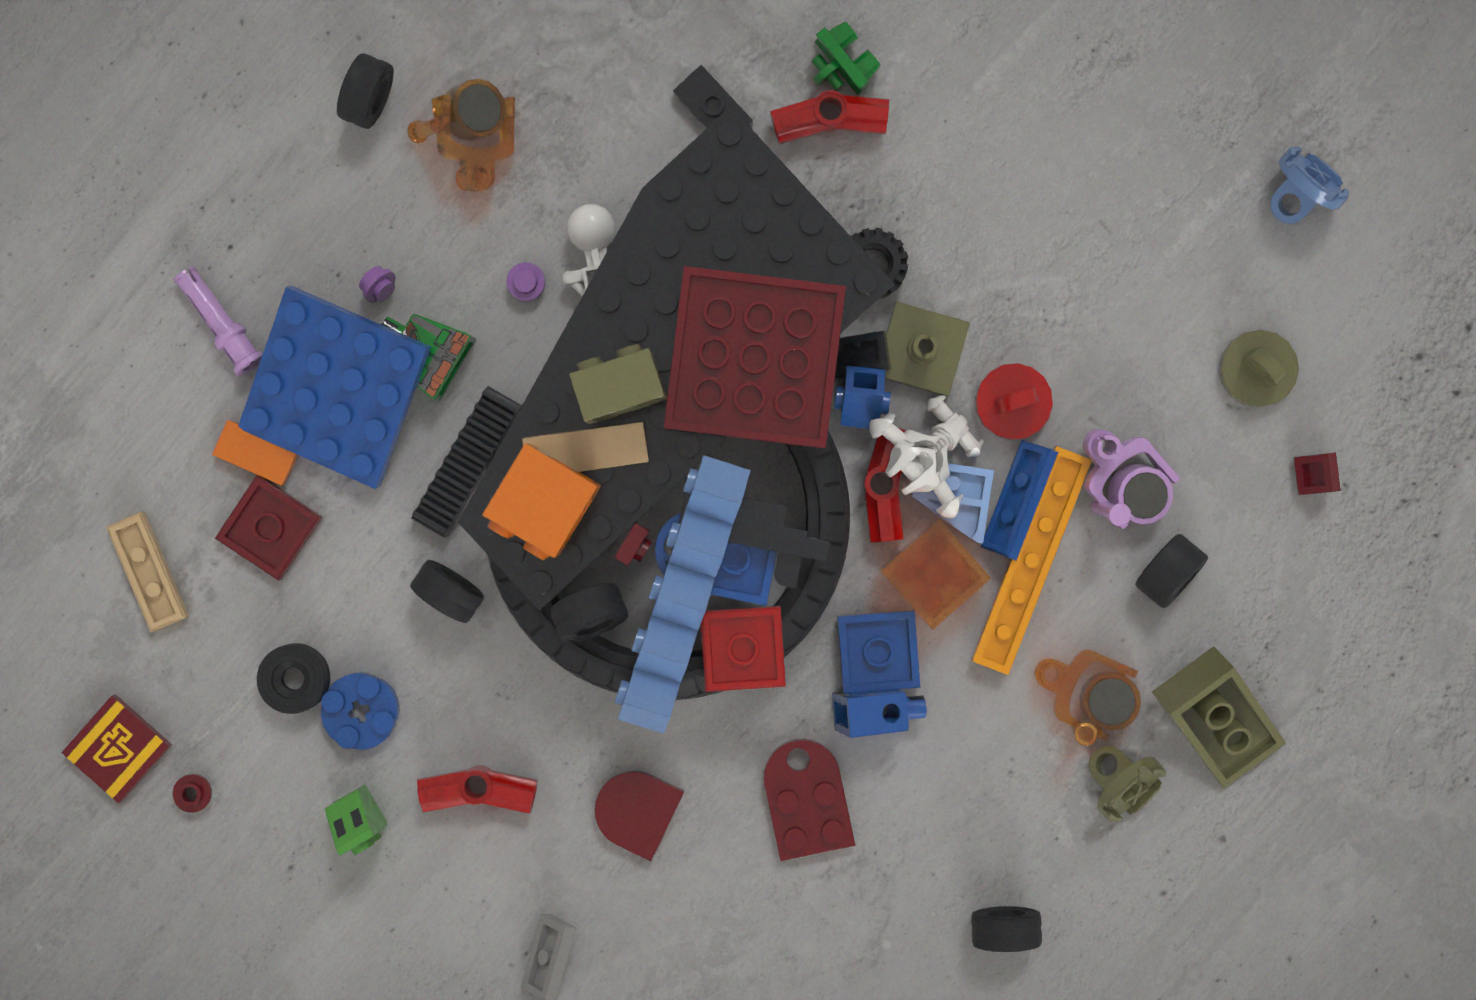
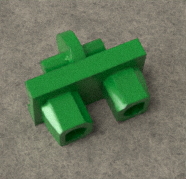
(833, 45)

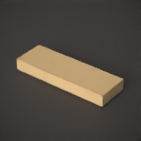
(595, 446)
(147, 571)

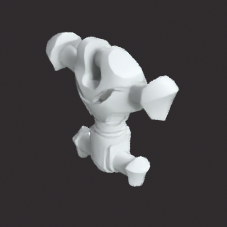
(924, 456)

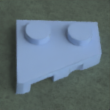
(973, 509)

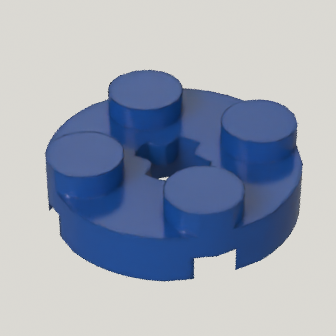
(350, 731)

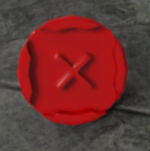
(1014, 401)

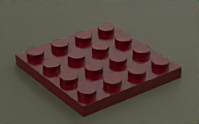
(754, 357)

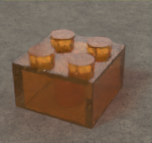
(934, 573)

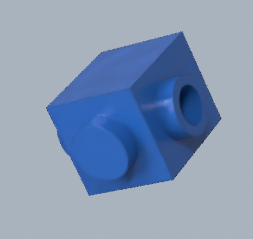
(862, 397)

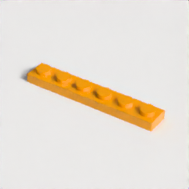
(1027, 575)

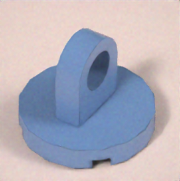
(1311, 182)

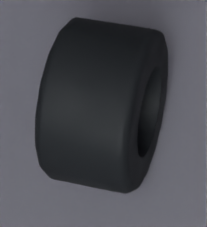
(1171, 570)

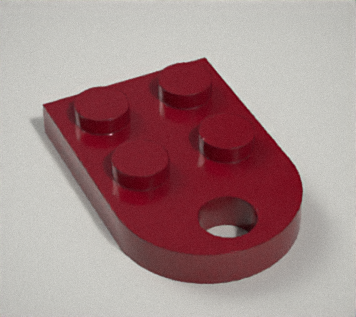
(808, 802)

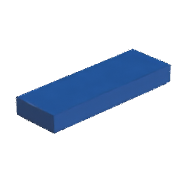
(1019, 499)

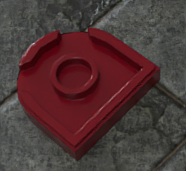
(636, 811)

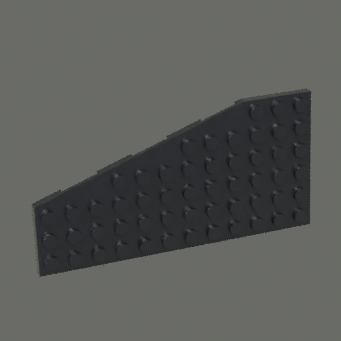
(714, 208)

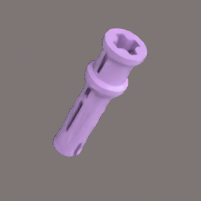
(228, 335)

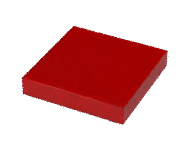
(743, 649)

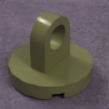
(1259, 368)
(1129, 786)

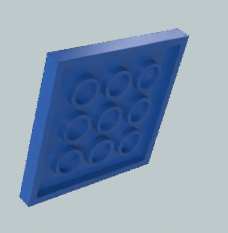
(333, 386)

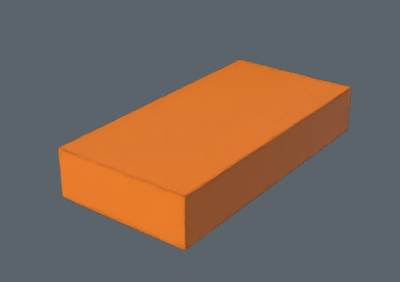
(254, 454)

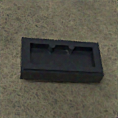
(707, 97)
(863, 350)

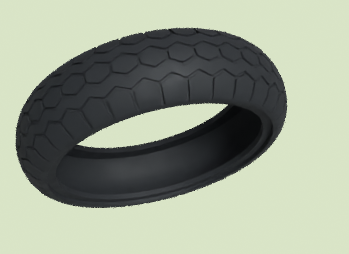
(609, 663)

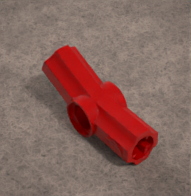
(856, 115)
(883, 510)
(453, 790)

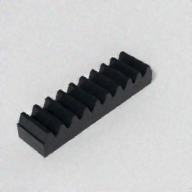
(465, 462)

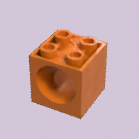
(540, 502)

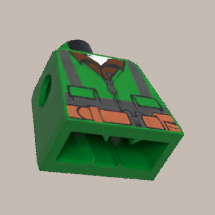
(446, 354)

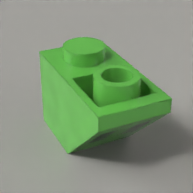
(355, 821)

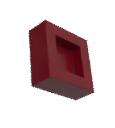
(1317, 473)
(635, 545)

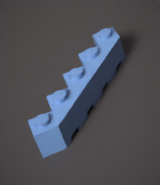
(682, 593)

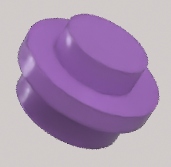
(525, 281)
(377, 284)

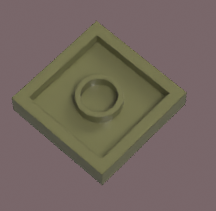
(924, 348)

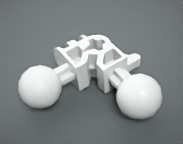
(590, 231)

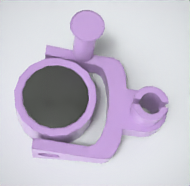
(1136, 490)

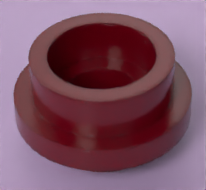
(203, 790)

